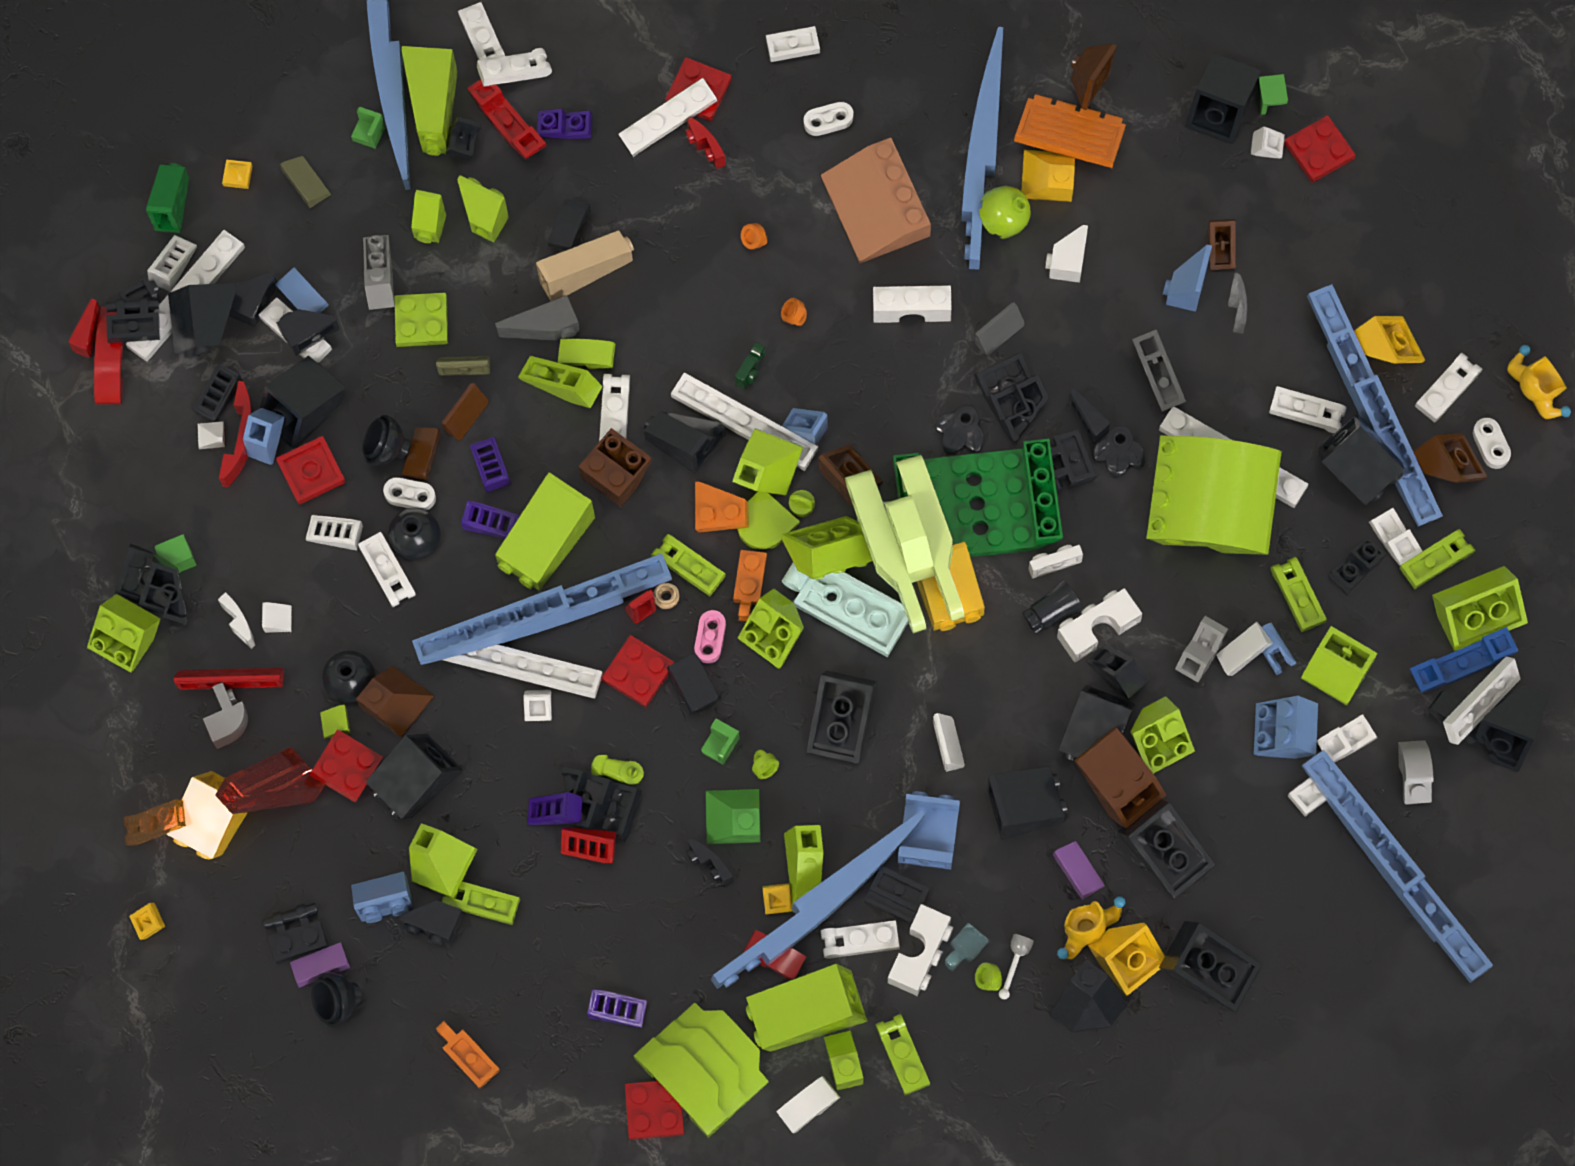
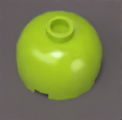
(1005, 211)

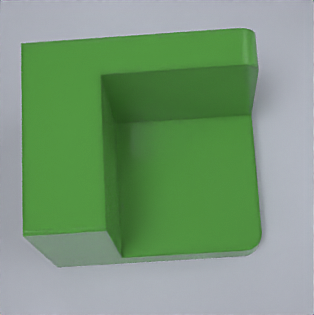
(1271, 91)
(369, 128)
(177, 552)
(720, 742)

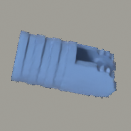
(1278, 645)

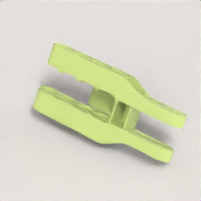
(918, 531)

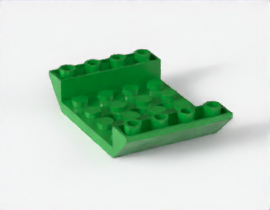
(1016, 493)

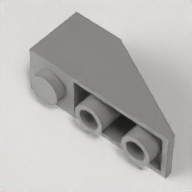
(378, 272)

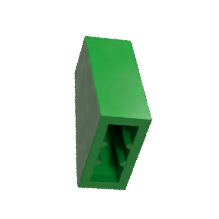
(168, 198)

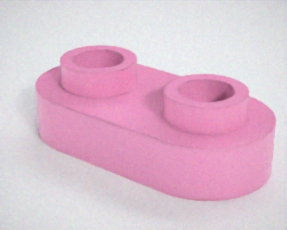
(710, 637)

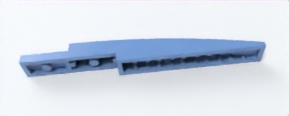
(390, 82)
(982, 150)
(1372, 401)
(542, 611)
(1396, 867)
(818, 904)

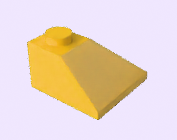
(1047, 176)
(1389, 340)
(1128, 955)

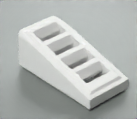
(166, 277)
(342, 542)

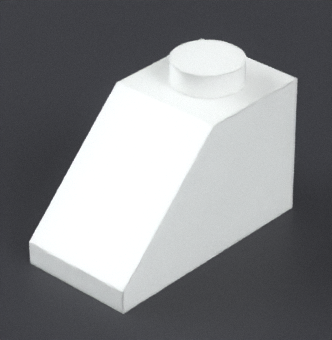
(1068, 256)

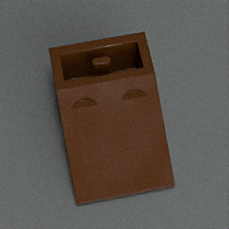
(1120, 778)

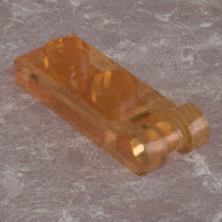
(154, 822)

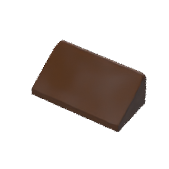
(465, 412)
(421, 453)

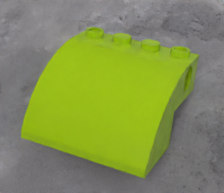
(1214, 494)

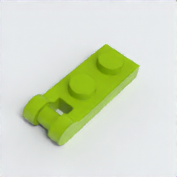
(1436, 559)
(690, 565)
(1299, 595)
(485, 903)
(903, 1055)

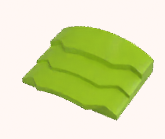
(705, 1066)

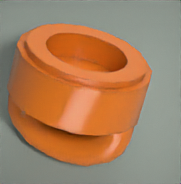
(753, 236)
(794, 312)

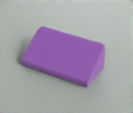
(1078, 870)
(326, 960)

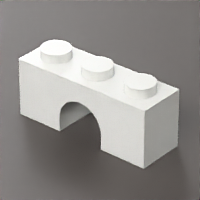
(927, 301)
(1116, 610)
(912, 972)

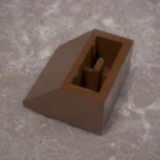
(615, 467)

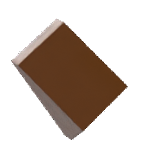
(1222, 238)

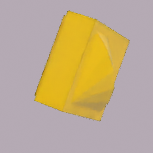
(237, 174)
(777, 898)
(147, 921)

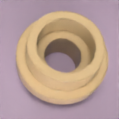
(666, 588)

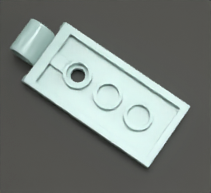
(856, 612)

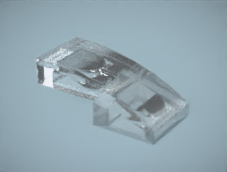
(1238, 300)

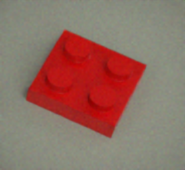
(694, 71)
(1319, 149)
(310, 470)
(637, 671)
(346, 765)
(652, 1111)

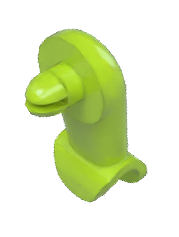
(622, 771)

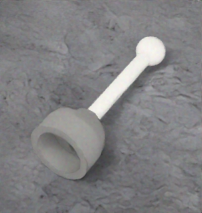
(1020, 946)

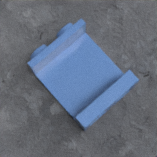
(934, 837)

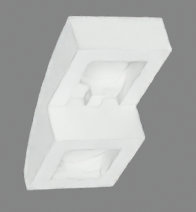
(1395, 537)
(239, 624)
(1347, 739)
(808, 1104)

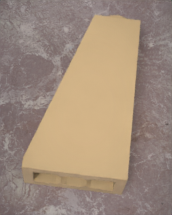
(583, 264)

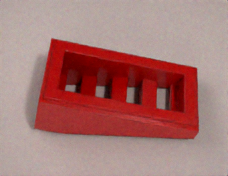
(84, 335)
(641, 607)
(588, 835)

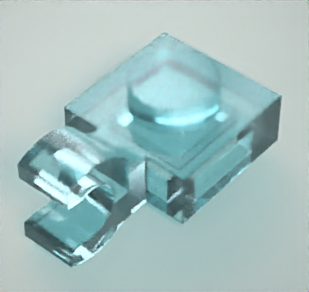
(966, 944)

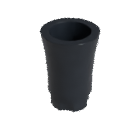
(1052, 608)

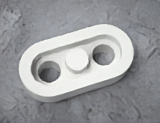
(827, 118)
(1491, 441)
(410, 494)

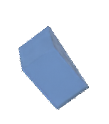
(807, 424)

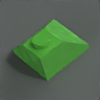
(733, 816)

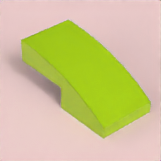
(586, 352)

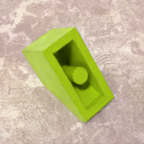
(428, 216)
(844, 1060)

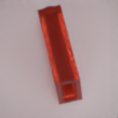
(270, 784)

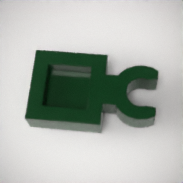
(748, 371)

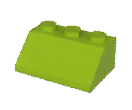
(828, 547)
(1480, 607)

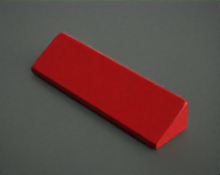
(230, 678)

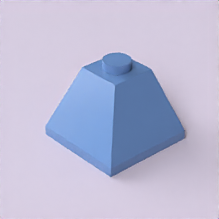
(1187, 281)

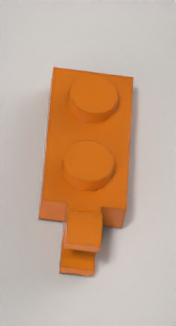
(749, 581)
(468, 1055)

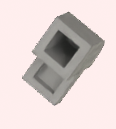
(1201, 649)
(228, 723)
(1417, 771)

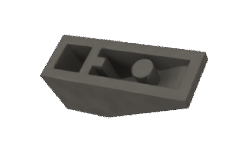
(546, 322)
(1159, 369)

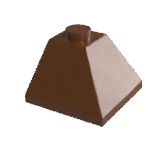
(1091, 71)
(1449, 459)
(394, 700)

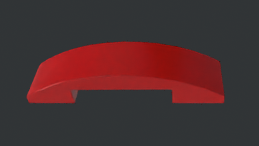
(506, 119)
(107, 364)
(233, 464)

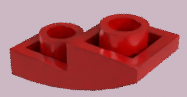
(705, 140)
(786, 965)

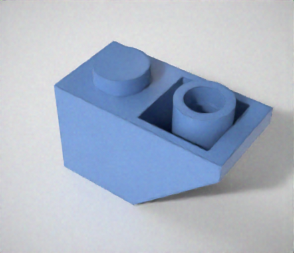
(263, 435)

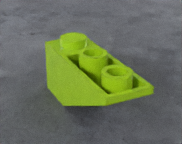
(804, 859)

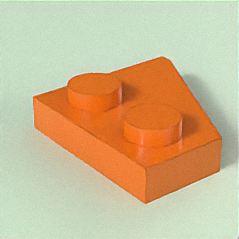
(718, 509)

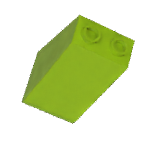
(432, 88)
(545, 532)
(805, 1008)

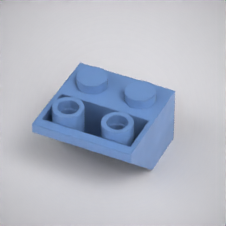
(1286, 728)
(382, 897)

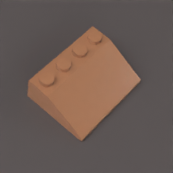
(876, 201)

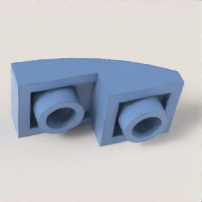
(301, 292)

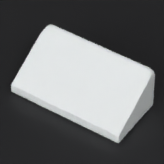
(1243, 649)
(948, 742)

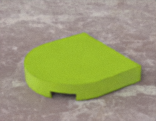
(766, 522)

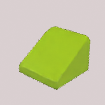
(335, 719)

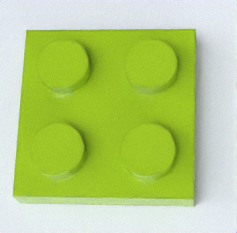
(421, 319)

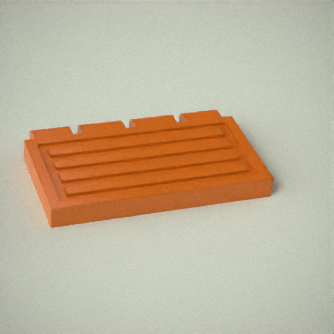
(1070, 132)

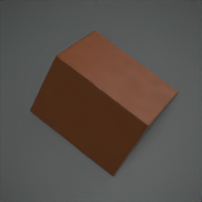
(843, 463)

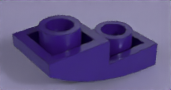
(564, 125)

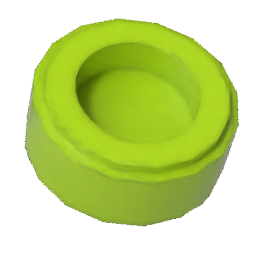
(801, 503)
(764, 764)
(988, 977)

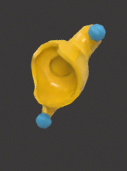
(1539, 383)
(1087, 925)

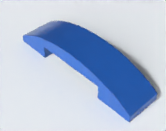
(1464, 662)

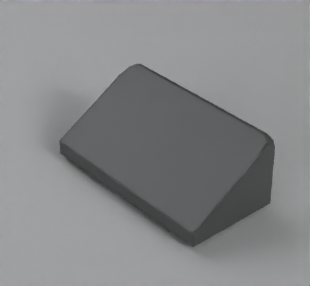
(999, 329)

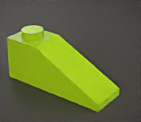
(561, 380)

